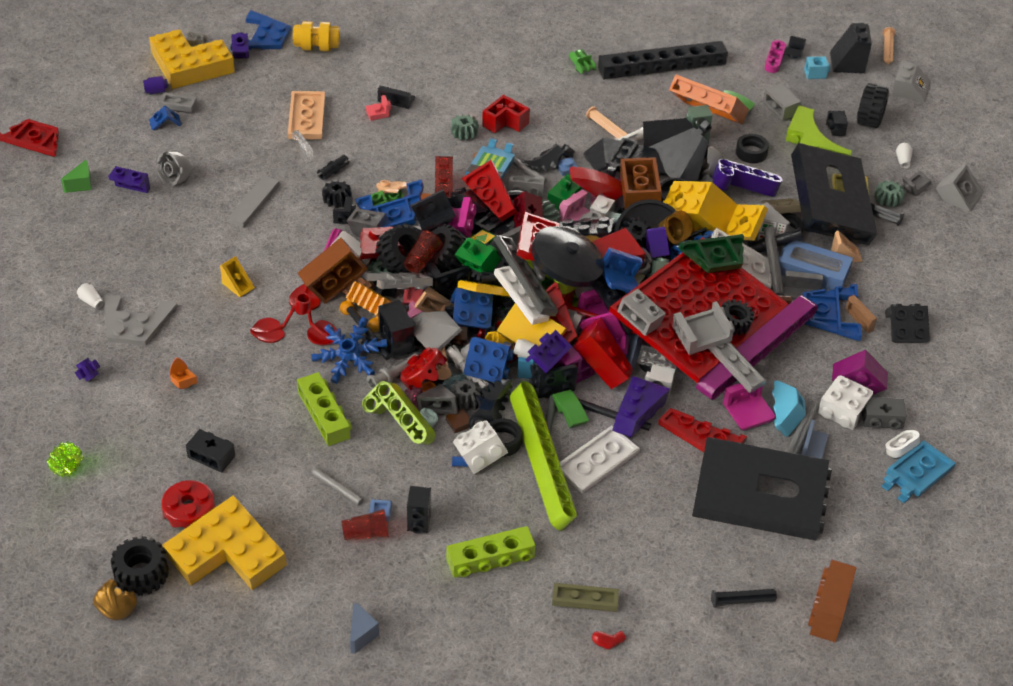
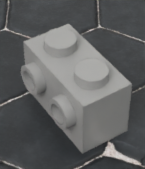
(781, 101)
(641, 312)

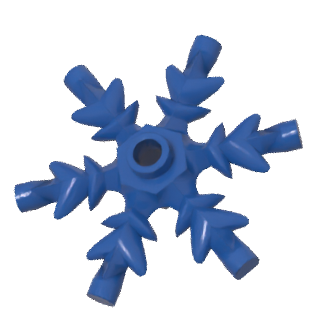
(349, 350)

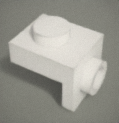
(603, 205)

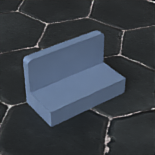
(815, 442)

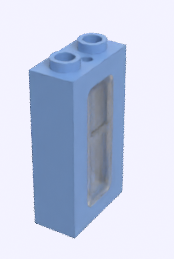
(812, 259)

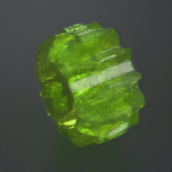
(65, 459)

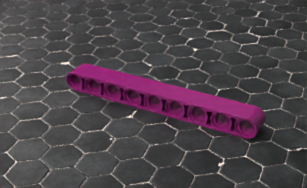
(760, 344)

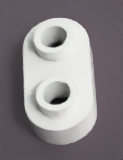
(902, 443)

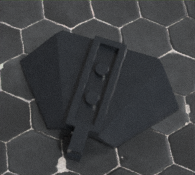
(678, 146)
(609, 152)
(491, 223)

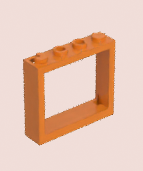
(718, 102)

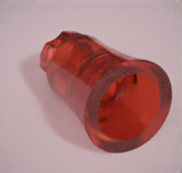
(424, 249)
(366, 526)

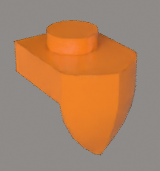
(181, 375)

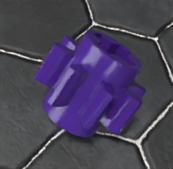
(87, 369)

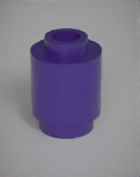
(155, 85)

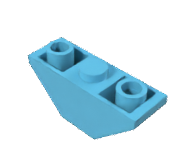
(788, 407)

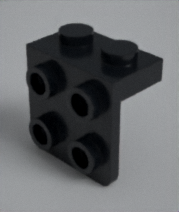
(433, 211)
(447, 282)
(909, 323)
(553, 381)

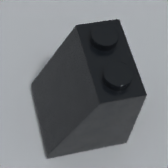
(852, 50)

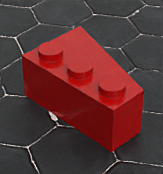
(603, 353)

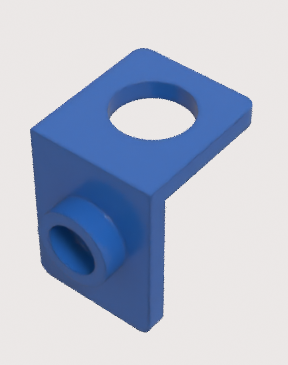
(162, 115)

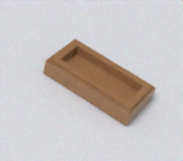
(861, 313)

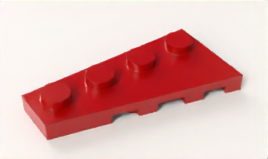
(491, 190)
(694, 431)

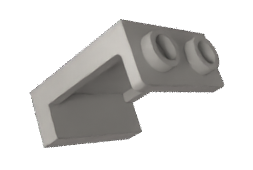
(703, 329)

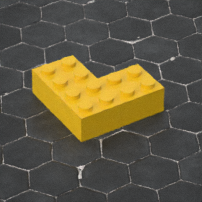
(187, 64)
(223, 536)

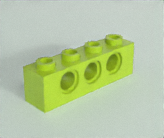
(324, 409)
(490, 552)

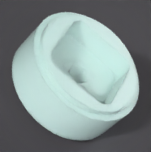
(430, 416)

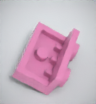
(573, 207)

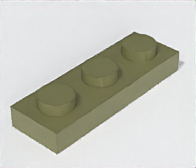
(585, 597)

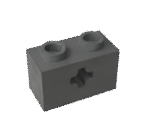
(884, 413)

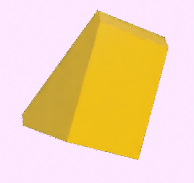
(235, 277)

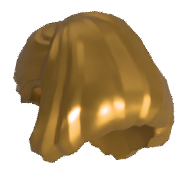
(114, 603)

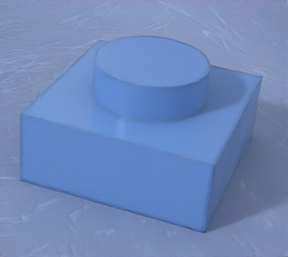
(565, 165)

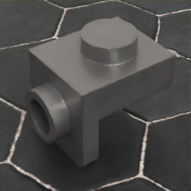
(916, 183)

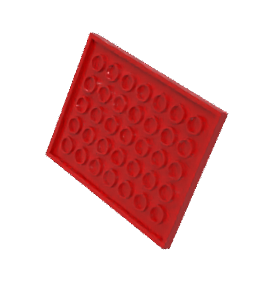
(691, 290)

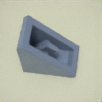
(363, 628)

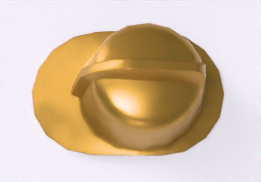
(677, 227)

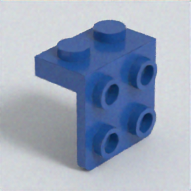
(620, 270)
(472, 308)
(488, 359)

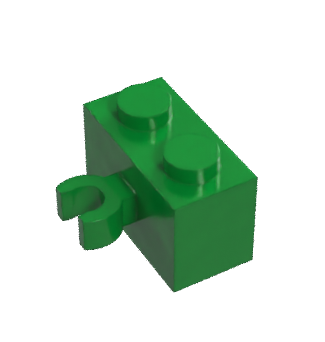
(562, 191)
(478, 255)

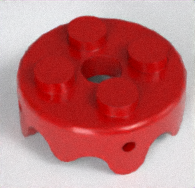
(419, 365)
(186, 514)

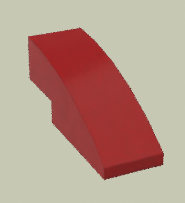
(596, 182)

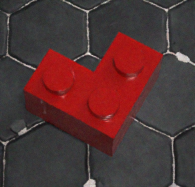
(505, 112)

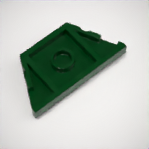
(715, 253)

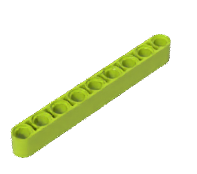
(543, 456)

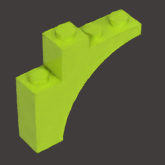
(804, 131)

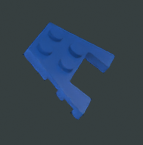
(269, 34)
(398, 210)
(828, 312)

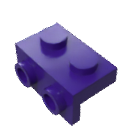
(130, 179)

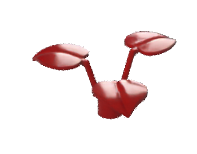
(302, 302)

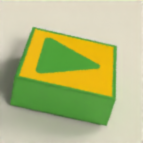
(484, 236)

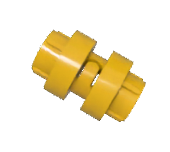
(325, 36)

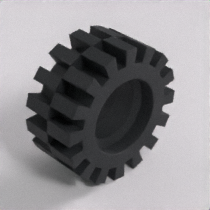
(742, 312)

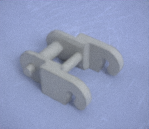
(199, 38)

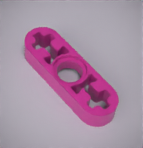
(775, 52)

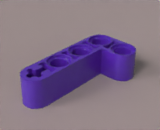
(745, 177)

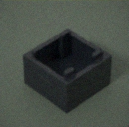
(396, 328)

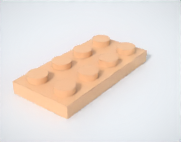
(307, 114)

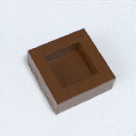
(459, 421)

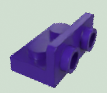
(550, 350)

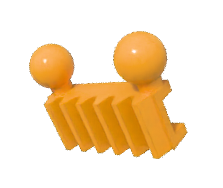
(365, 298)

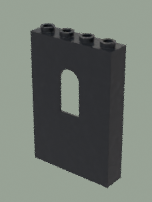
(829, 209)
(730, 492)

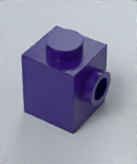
(240, 45)

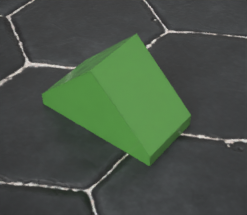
(77, 179)

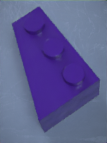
(638, 405)

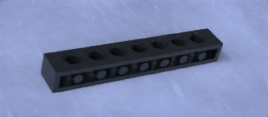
(662, 59)

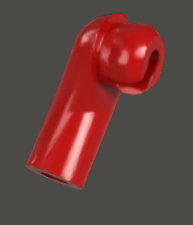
(608, 641)

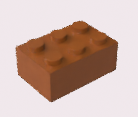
(639, 180)
(332, 270)
(831, 600)

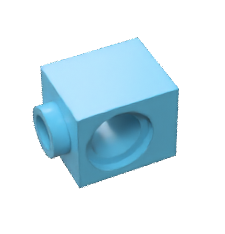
(816, 67)

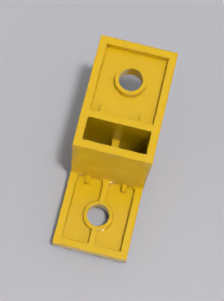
(715, 209)

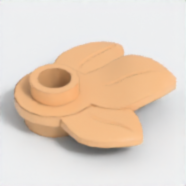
(390, 187)

